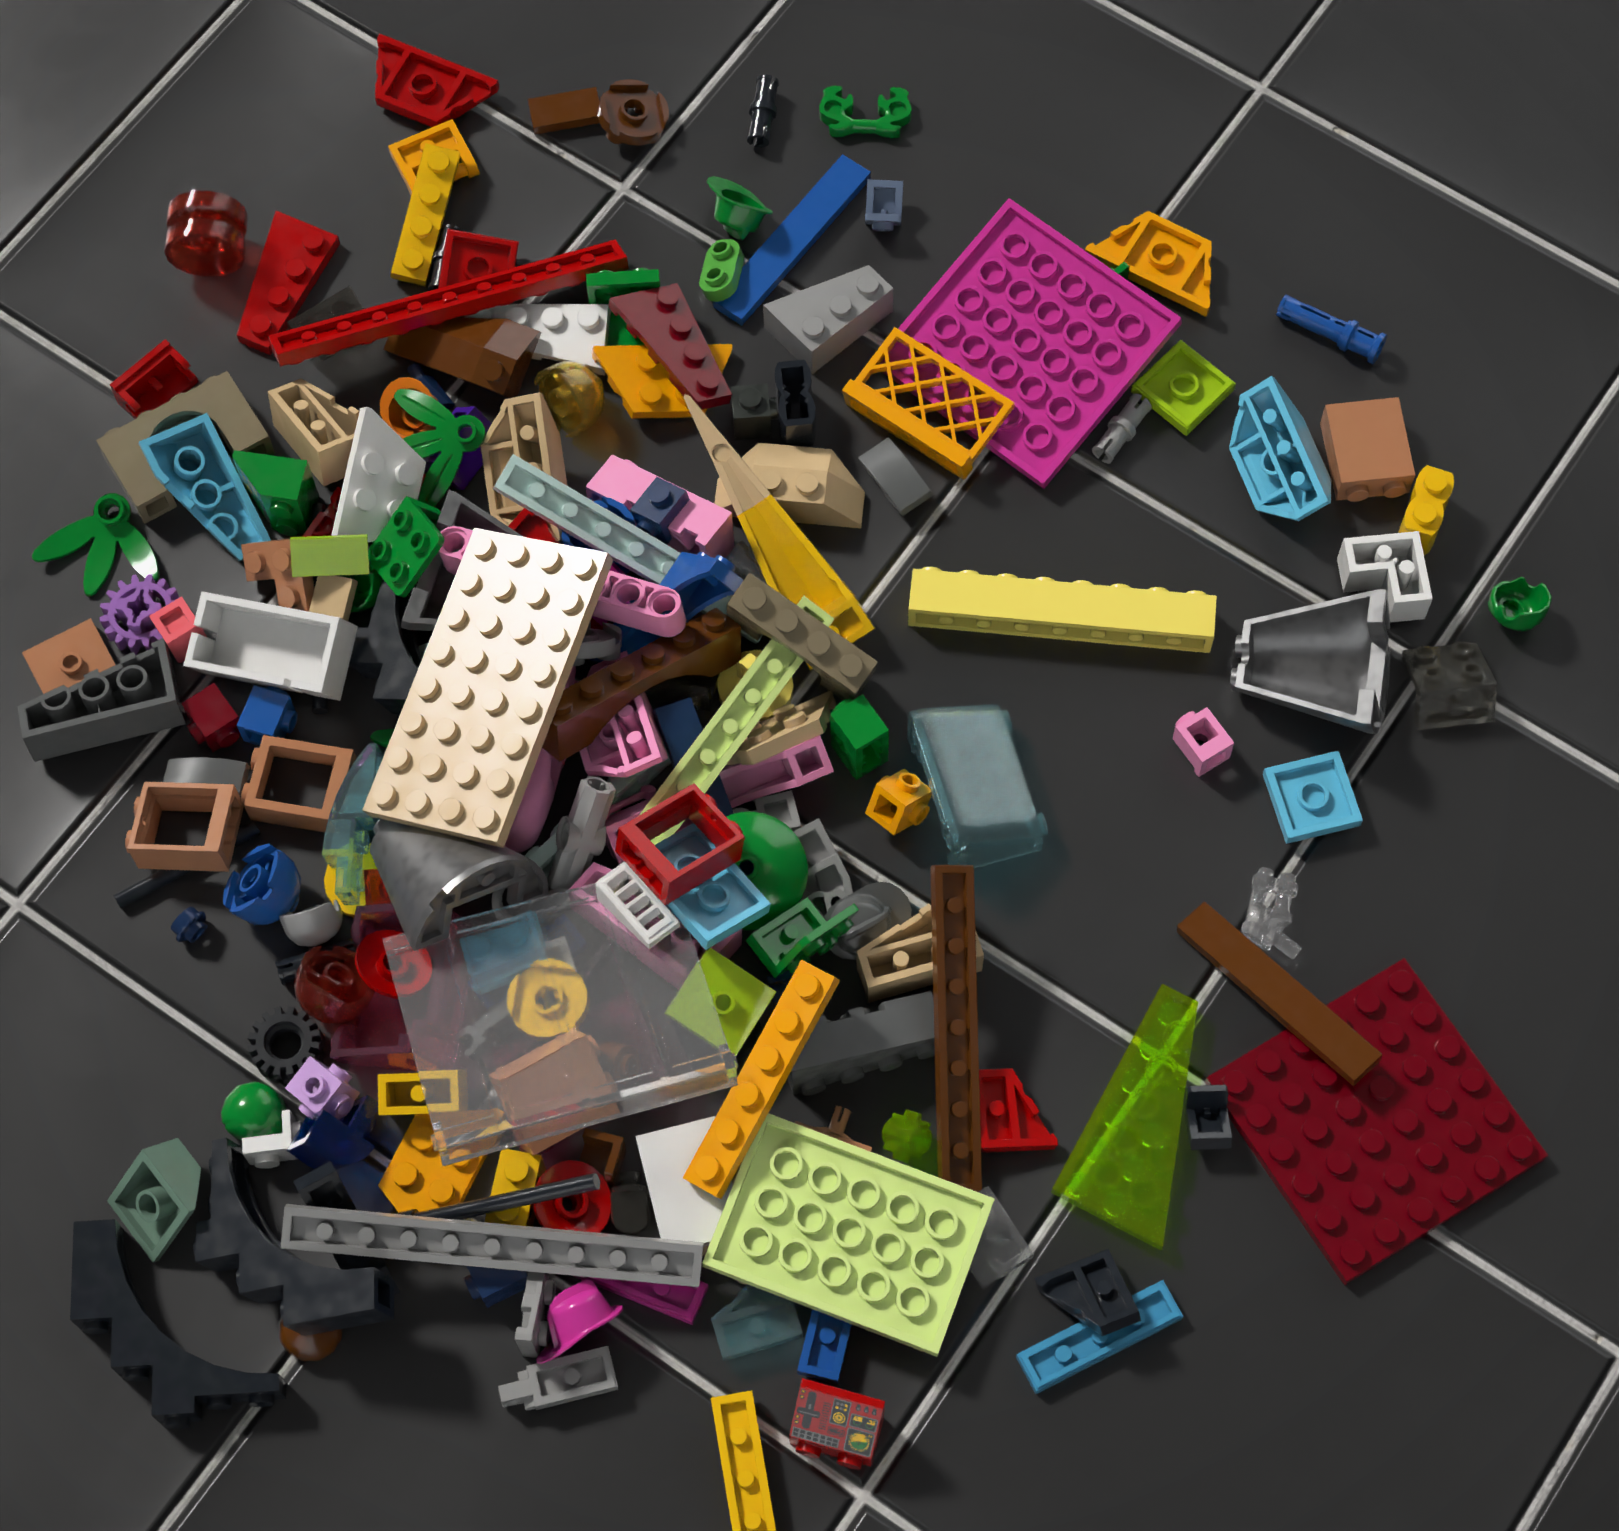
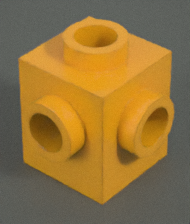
(899, 801)

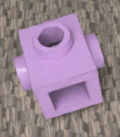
(323, 1088)

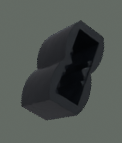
(795, 403)

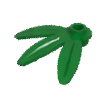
(443, 439)
(103, 549)

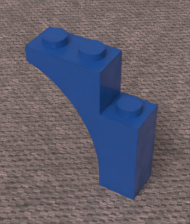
(698, 581)

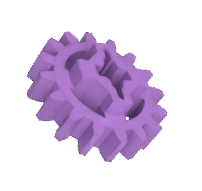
(131, 608)

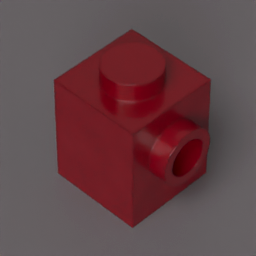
(211, 718)

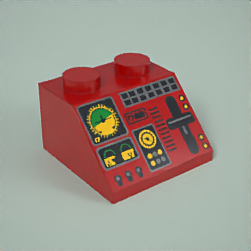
(836, 1424)

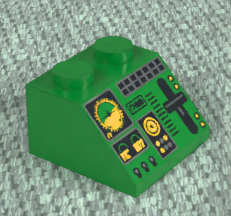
(279, 489)

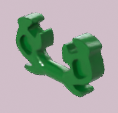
(836, 111)

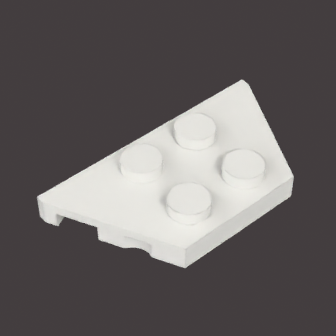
(377, 477)

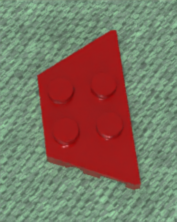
(426, 84)

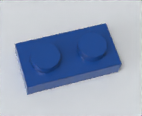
(824, 1347)

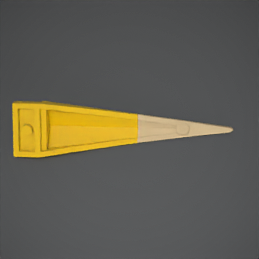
(780, 547)

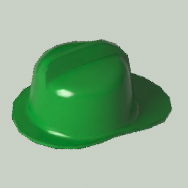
(736, 207)

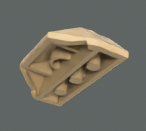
(529, 432)
(806, 483)

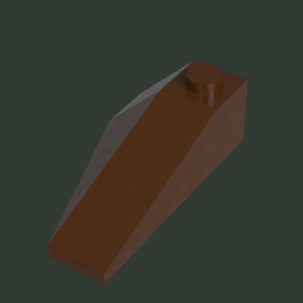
(475, 350)

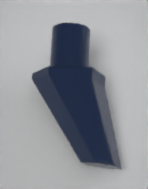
(416, 372)

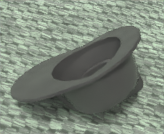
(880, 909)

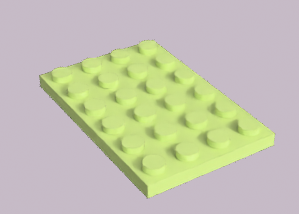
(849, 1233)

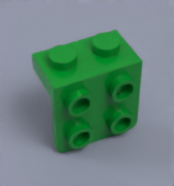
(609, 284)
(406, 545)
(798, 936)

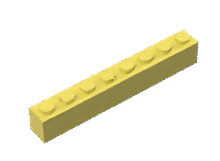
(1062, 610)

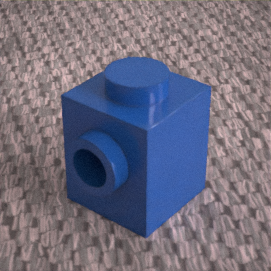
(267, 713)

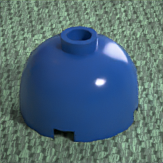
(264, 887)

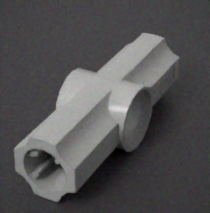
(582, 832)

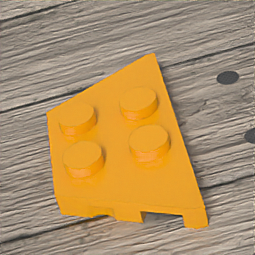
(1161, 259)
(645, 384)
(417, 1175)

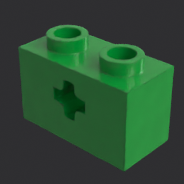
(859, 736)

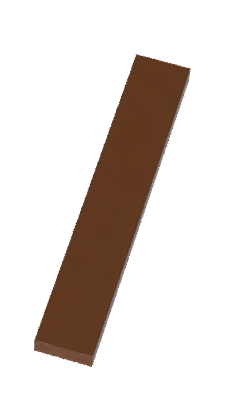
(1279, 993)

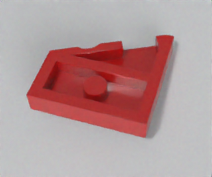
(1009, 1116)

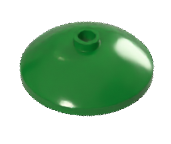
(777, 860)

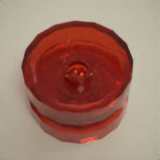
(206, 233)

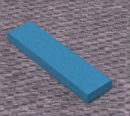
(1083, 1347)

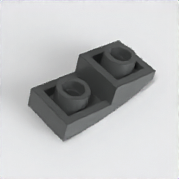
(895, 476)
(207, 771)

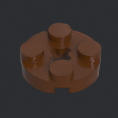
(627, 129)

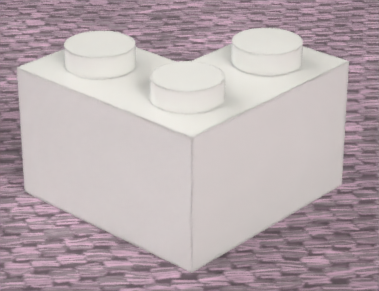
(1391, 564)

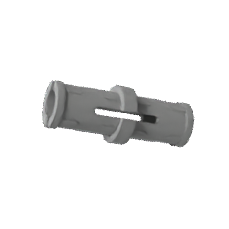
(1121, 428)

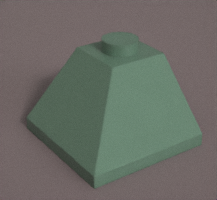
(157, 1195)

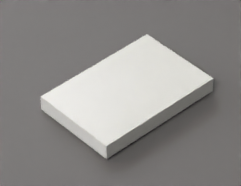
(679, 1206)

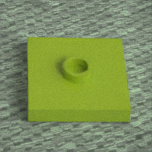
(1183, 387)
(736, 996)

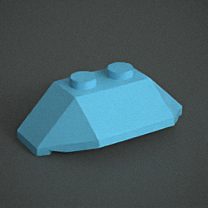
(1278, 454)

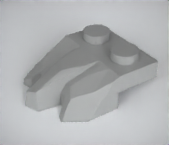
(825, 869)

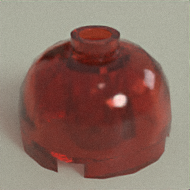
(330, 986)

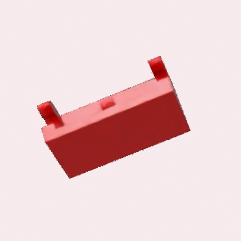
(153, 380)

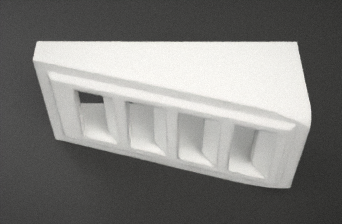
(621, 885)

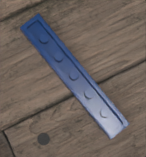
(794, 238)

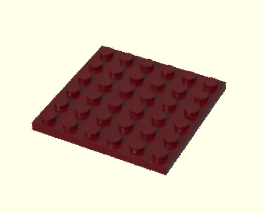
(1397, 1149)

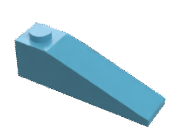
(203, 479)

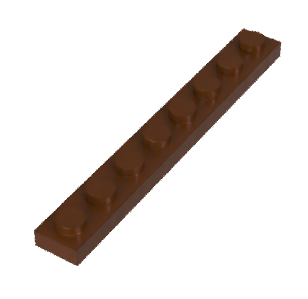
(956, 1025)

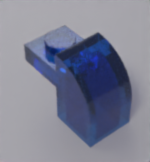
(342, 1142)

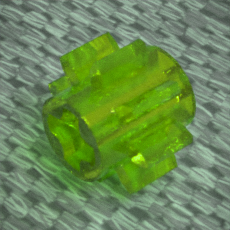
(907, 1136)

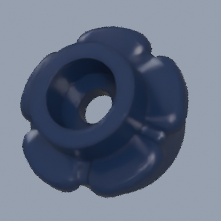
(189, 925)

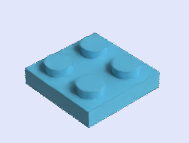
(1312, 797)

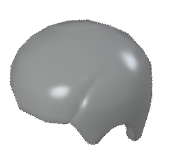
(313, 925)

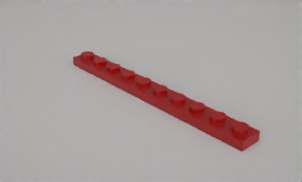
(445, 303)

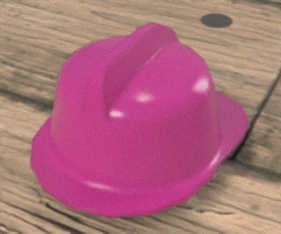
(574, 1315)

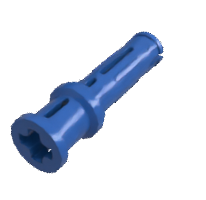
(1346, 334)

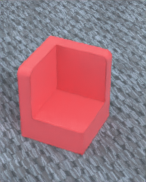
(175, 626)

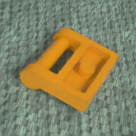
(408, 152)

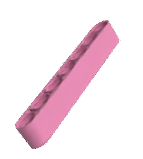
(617, 590)

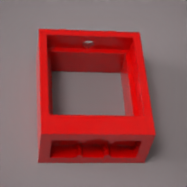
(654, 868)

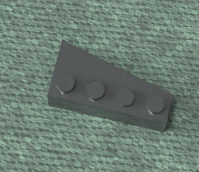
(105, 706)
(865, 1043)

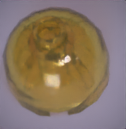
(572, 395)

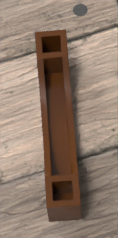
(702, 648)

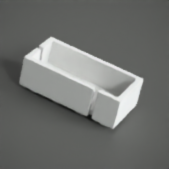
(271, 645)

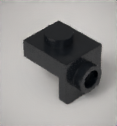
(1208, 1117)

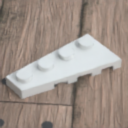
(566, 329)

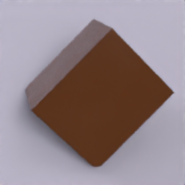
(604, 1153)

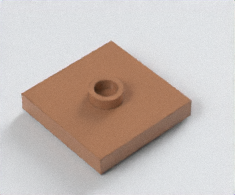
(68, 657)

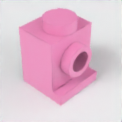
(1202, 727)

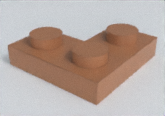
(273, 561)

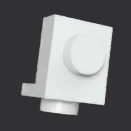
(270, 1149)

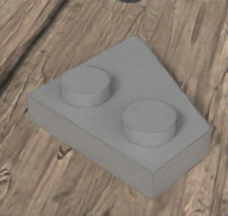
(534, 1330)

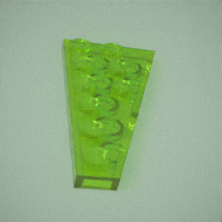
(1131, 1140)

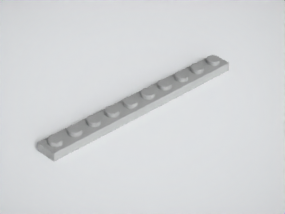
(491, 1245)

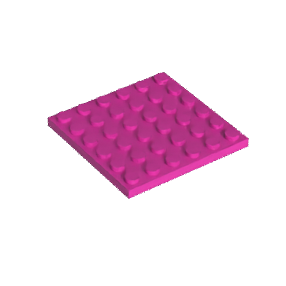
(1039, 329)

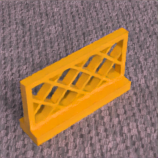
(903, 421)

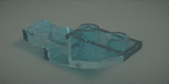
(348, 826)

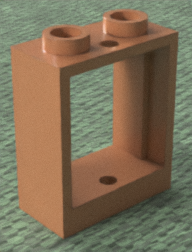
(285, 813)
(221, 837)

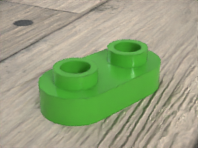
(721, 270)

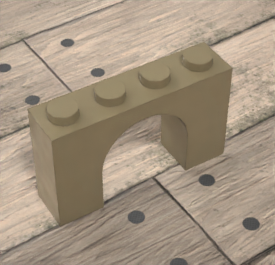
(229, 414)
(767, 612)

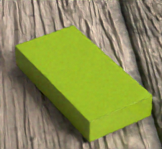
(329, 555)

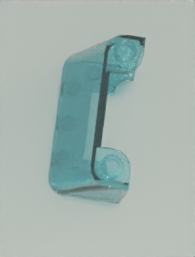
(976, 783)

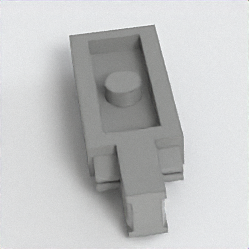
(561, 1380)

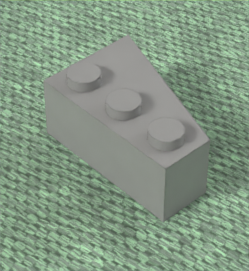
(829, 315)

